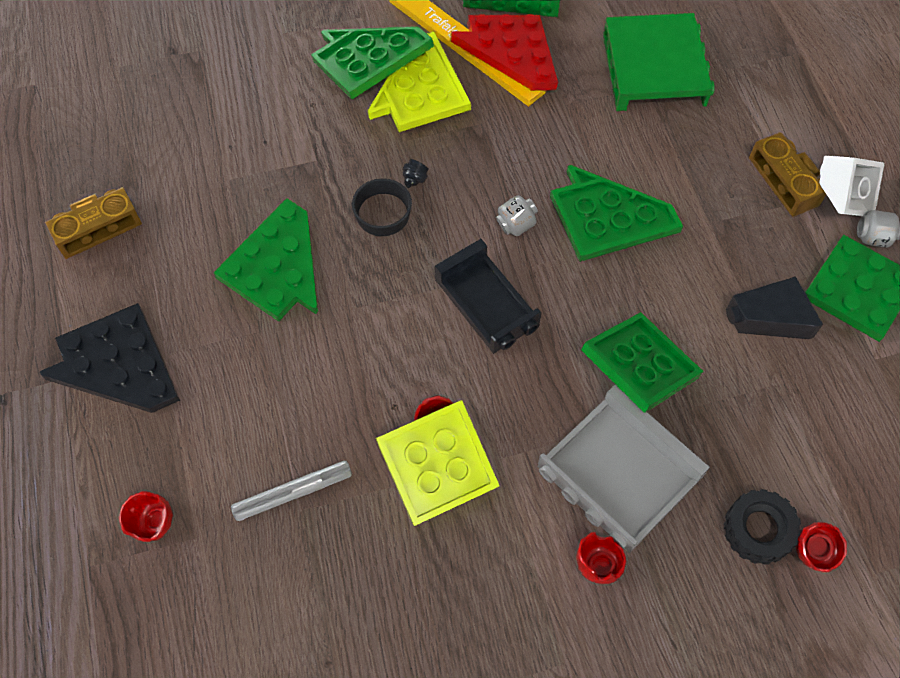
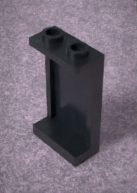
(486, 297)

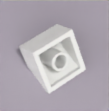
(851, 183)

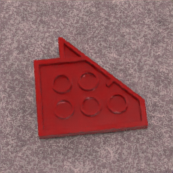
(512, 46)

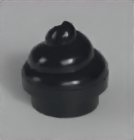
(414, 173)

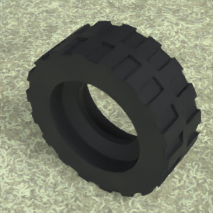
(782, 513)

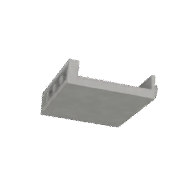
(622, 469)

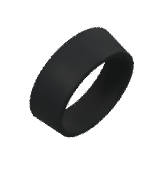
(376, 187)

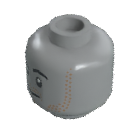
(517, 215)
(879, 228)

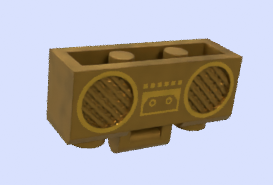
(788, 174)
(93, 222)

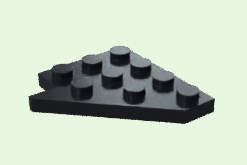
(115, 361)

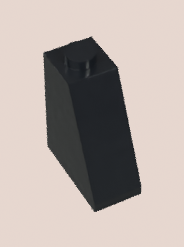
(775, 311)

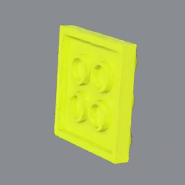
(437, 462)

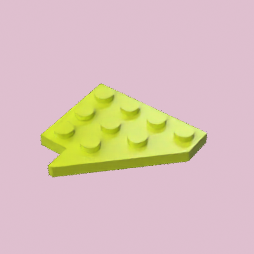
(421, 91)

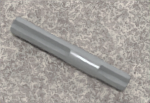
(291, 490)

